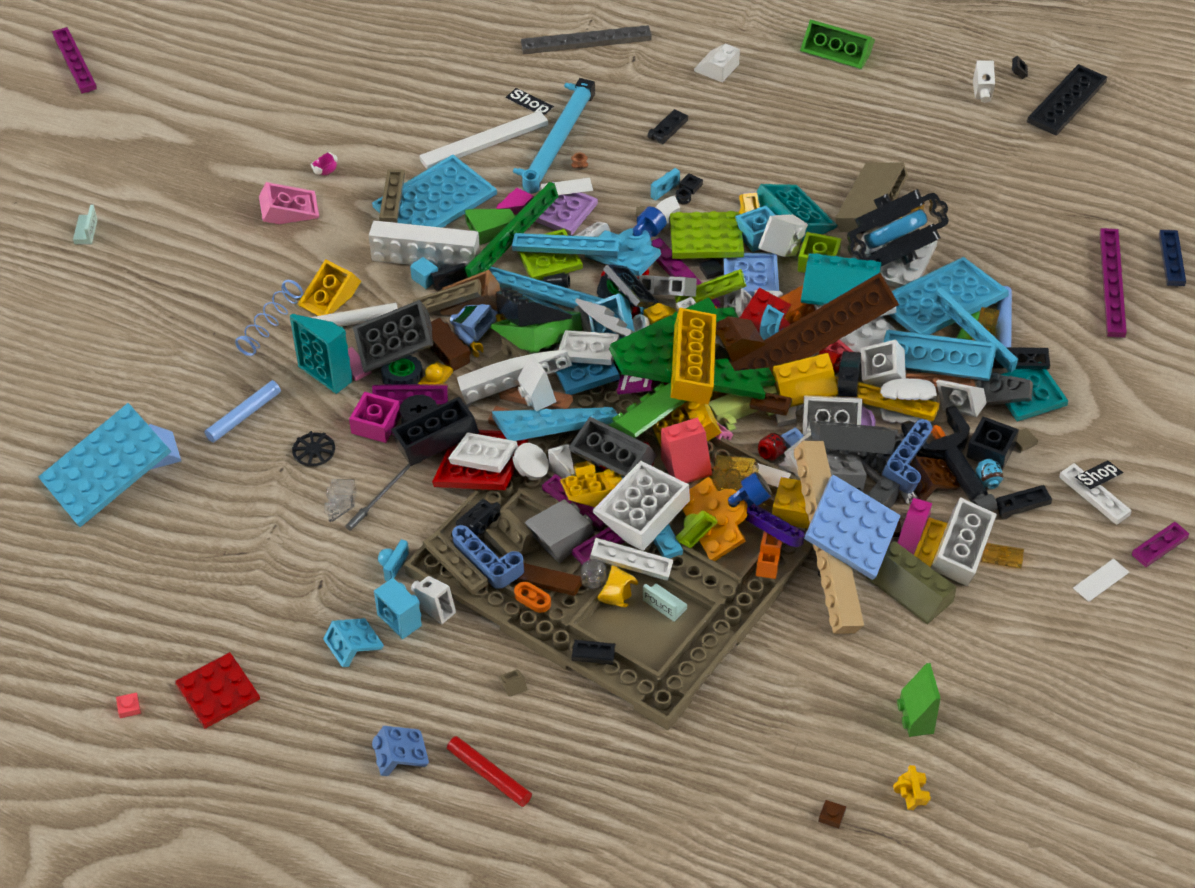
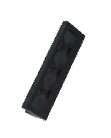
(1028, 358)

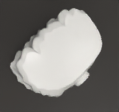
(906, 389)

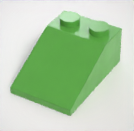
(920, 703)

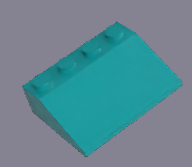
(792, 200)
(833, 275)
(322, 351)

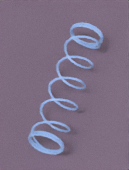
(285, 291)

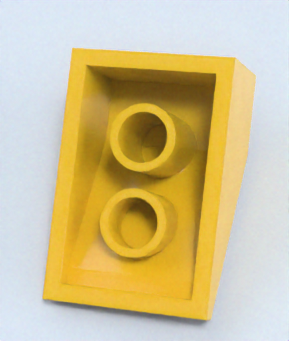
(329, 289)

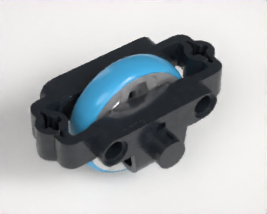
(899, 230)

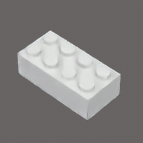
(963, 541)

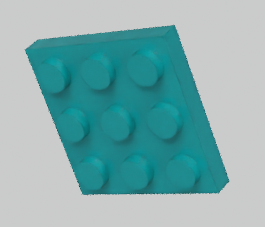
(1045, 394)

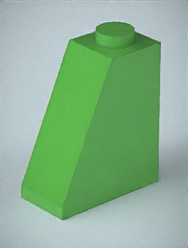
(488, 222)

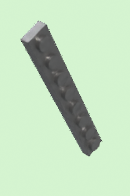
(586, 39)

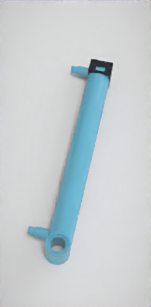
(583, 92)

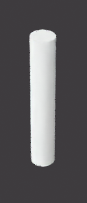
(357, 316)

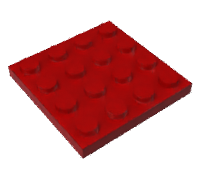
(465, 477)

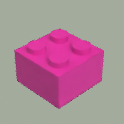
(375, 417)

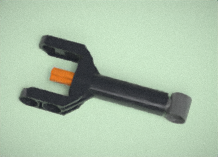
(950, 450)

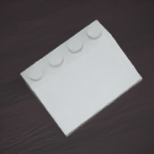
(643, 504)

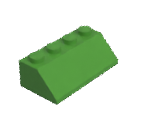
(837, 44)
(646, 413)

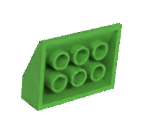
(538, 335)

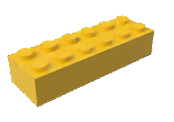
(693, 356)

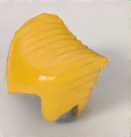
(617, 587)

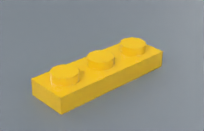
(930, 541)

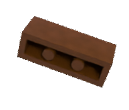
(448, 345)

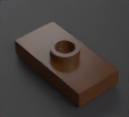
(772, 404)

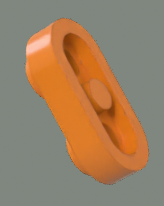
(533, 598)

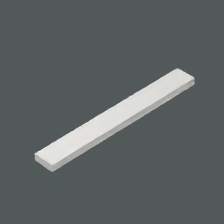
(485, 139)

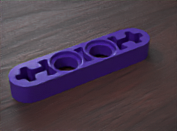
(775, 526)

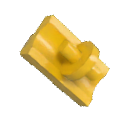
(909, 788)

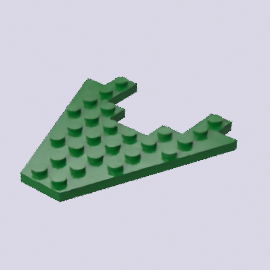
(650, 356)

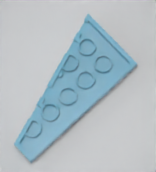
(529, 424)

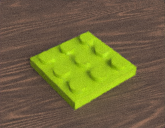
(545, 264)

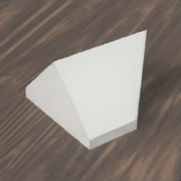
(561, 461)

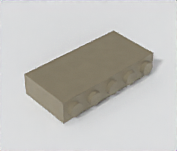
(872, 182)

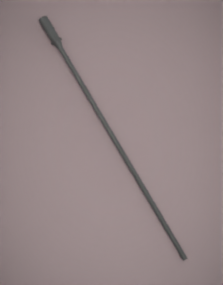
(364, 512)

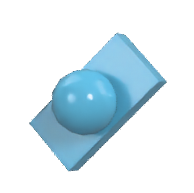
(393, 559)

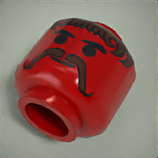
(771, 446)

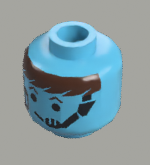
(989, 473)

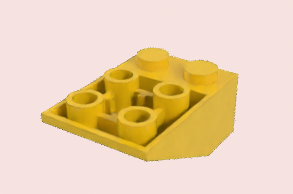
(687, 412)
(591, 487)

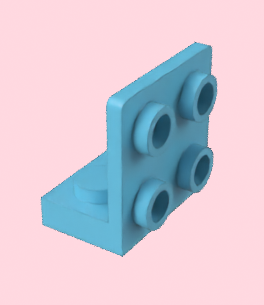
(349, 637)

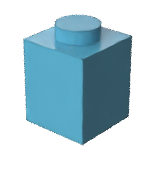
(421, 272)

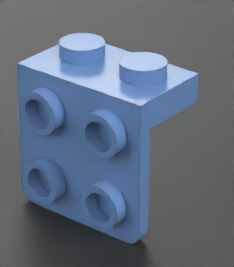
(397, 747)

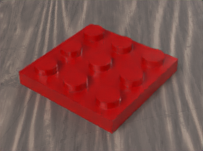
(217, 690)

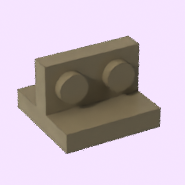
(511, 535)

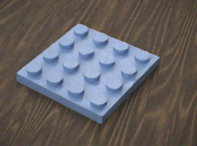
(852, 527)

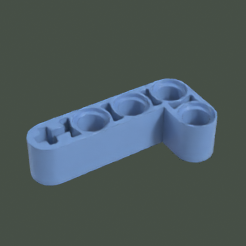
(904, 454)
(497, 571)

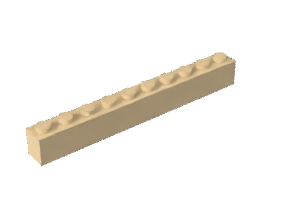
(835, 575)

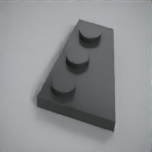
(1006, 389)

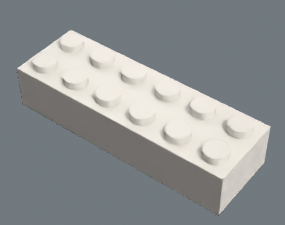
(409, 243)

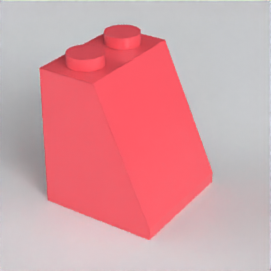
(686, 451)

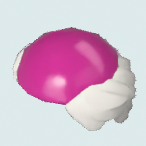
(325, 164)

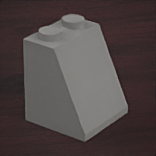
(560, 529)

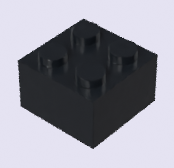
(992, 441)

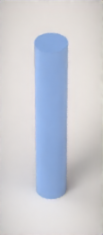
(1004, 324)
(242, 411)

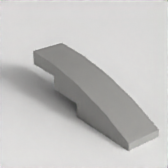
(605, 317)

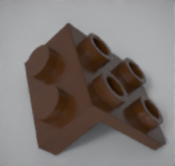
(933, 475)

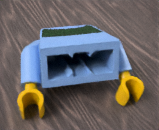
(473, 323)

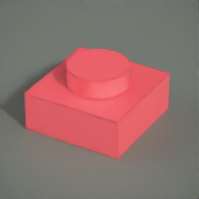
(128, 705)

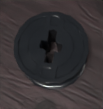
(416, 406)

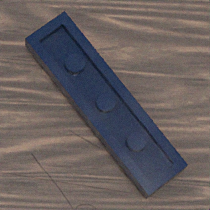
(1172, 258)

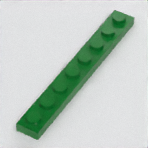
(518, 224)

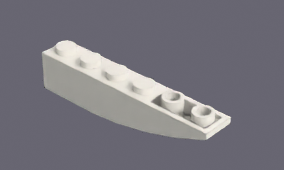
(505, 374)

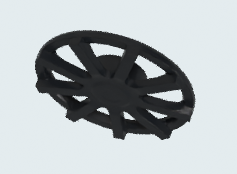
(313, 449)

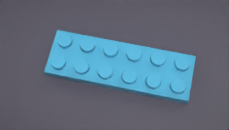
(945, 355)

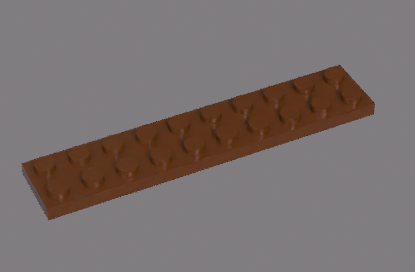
(822, 326)

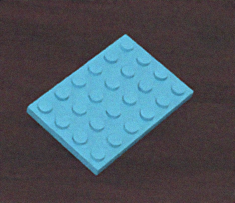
(441, 194)
(960, 280)
(104, 464)

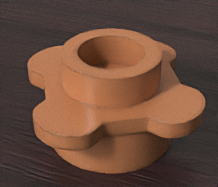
(579, 160)

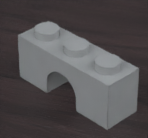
(669, 285)

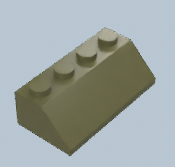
(913, 583)

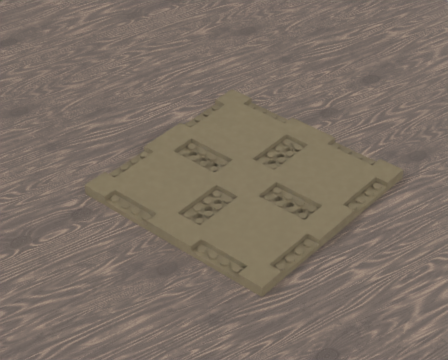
(655, 659)

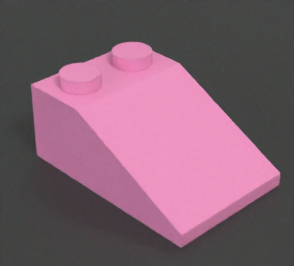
(287, 204)

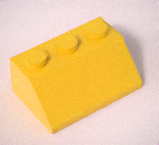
(806, 377)

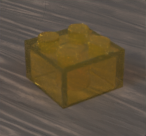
(731, 470)

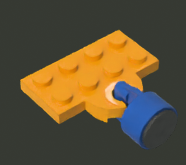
(728, 508)

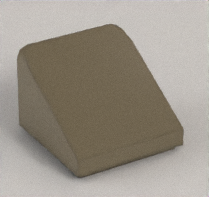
(513, 682)

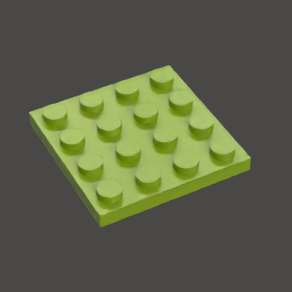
(705, 235)

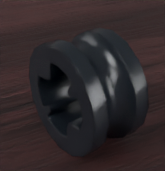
(683, 195)

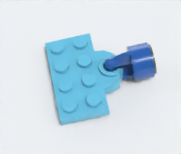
(636, 243)

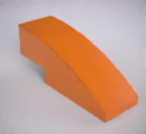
(769, 556)

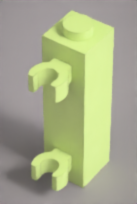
(732, 407)

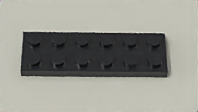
(1067, 99)

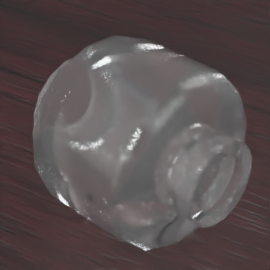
(593, 574)

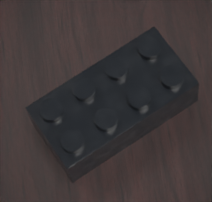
(434, 431)

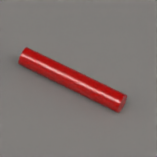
(489, 771)

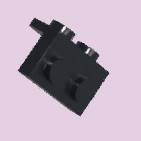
(480, 516)

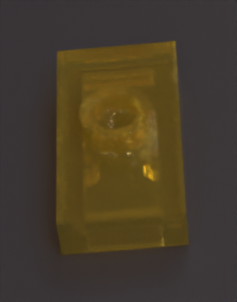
(1003, 555)

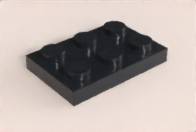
(630, 286)

